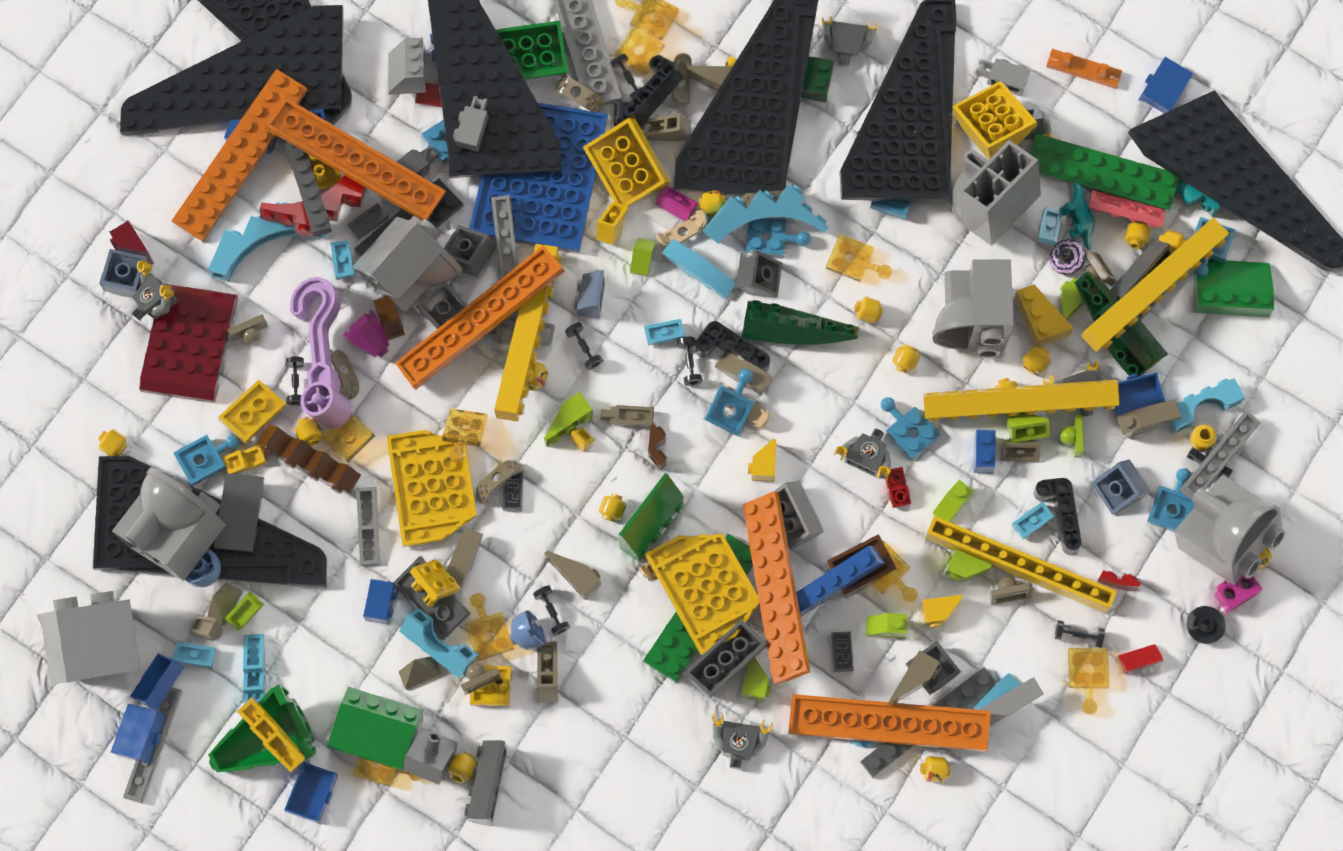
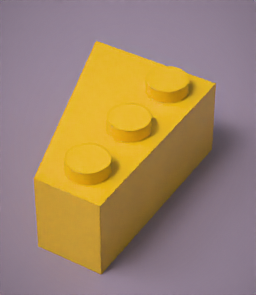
(1041, 316)

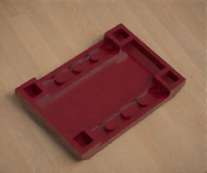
(189, 345)

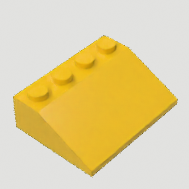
(994, 118)
(627, 163)

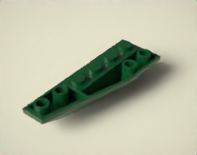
(792, 326)
(1136, 348)

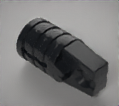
(619, 115)

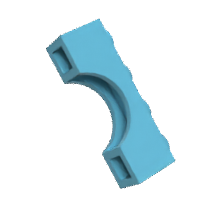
(1224, 395)
(420, 630)

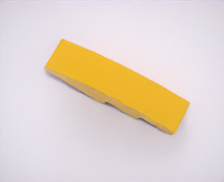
(271, 734)

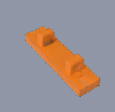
(1084, 68)

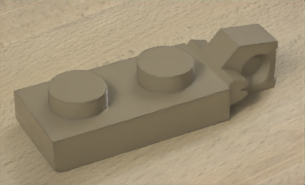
(629, 415)

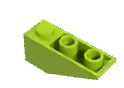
(571, 414)

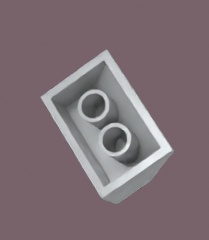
(407, 67)
(798, 514)

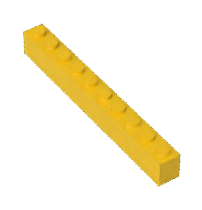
(1154, 285)
(523, 351)
(1021, 399)
(1021, 565)

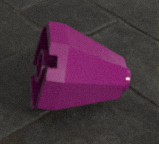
(368, 335)

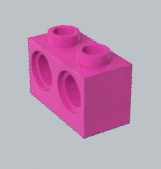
(1240, 594)

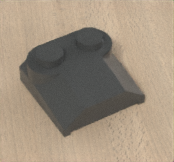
(440, 305)
(947, 668)

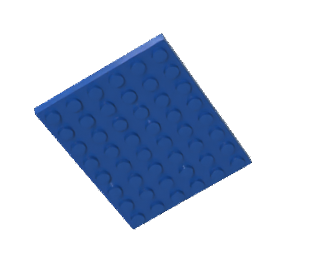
(549, 206)

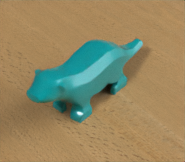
(1080, 215)

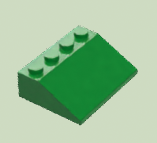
(536, 49)
(1235, 289)
(651, 518)
(375, 728)

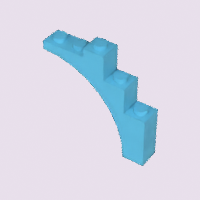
(787, 205)
(235, 246)

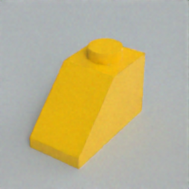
(611, 223)
(763, 463)
(938, 610)

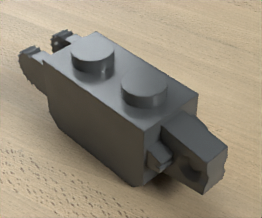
(419, 161)

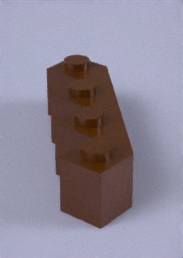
(308, 460)

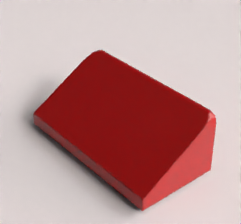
(430, 97)
(1140, 658)

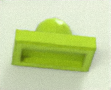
(1074, 435)
(244, 611)

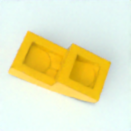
(245, 460)

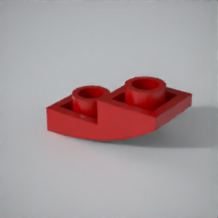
(897, 488)
(1127, 582)

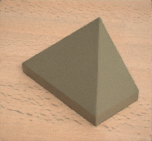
(1020, 451)
(224, 602)
(419, 671)

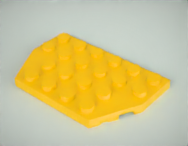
(429, 488)
(704, 586)

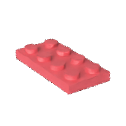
(1120, 206)

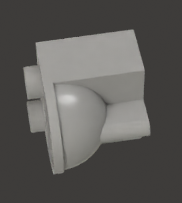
(995, 191)
(407, 261)
(977, 308)
(170, 523)
(1229, 530)
(89, 638)

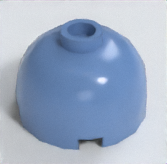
(205, 571)
(526, 631)

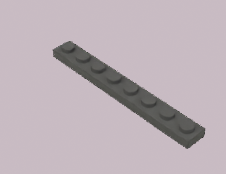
(308, 190)
(958, 698)

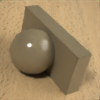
(1099, 268)
(249, 330)
(1009, 591)
(206, 627)
(479, 678)

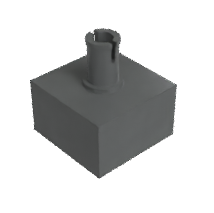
(430, 755)

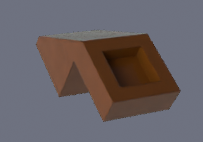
(389, 317)
(656, 440)

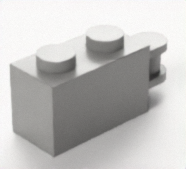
(1011, 75)
(471, 125)

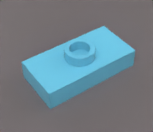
(1049, 226)
(342, 259)
(664, 332)
(1032, 520)
(195, 654)

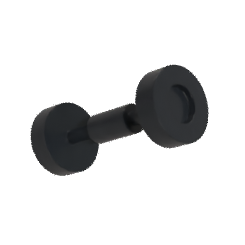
(619, 61)
(593, 361)
(294, 362)
(692, 379)
(543, 592)
(1079, 633)

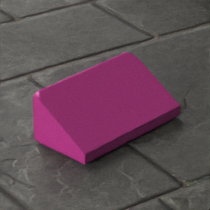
(676, 203)

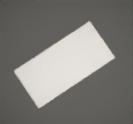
(662, 217)

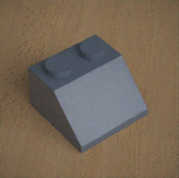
(121, 273)
(590, 294)
(1120, 486)

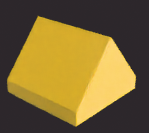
(581, 438)

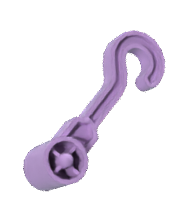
(322, 395)

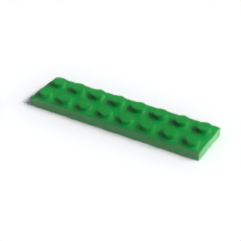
(1104, 172)
(674, 645)

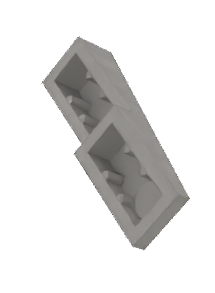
(368, 525)

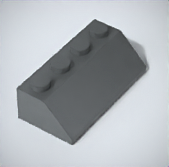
(1144, 264)
(725, 660)
(487, 782)

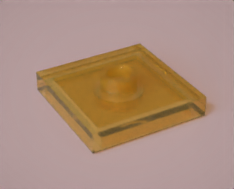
(349, 438)

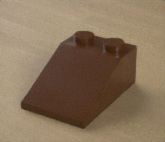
(871, 578)

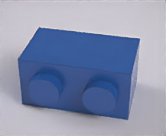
(984, 451)
(380, 601)

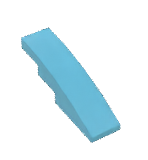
(699, 268)
(254, 667)

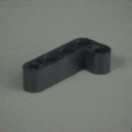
(655, 91)
(740, 344)
(1062, 515)

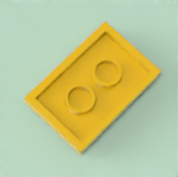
(252, 411)

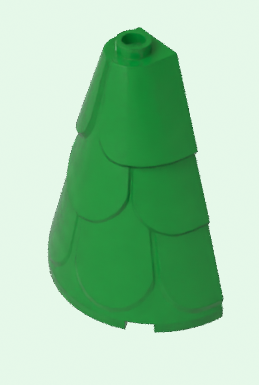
(244, 749)

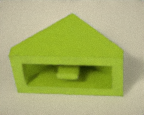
(642, 256)

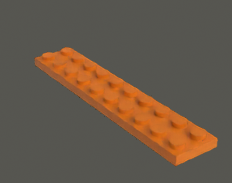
(236, 158)
(355, 159)
(479, 317)
(776, 588)
(889, 724)

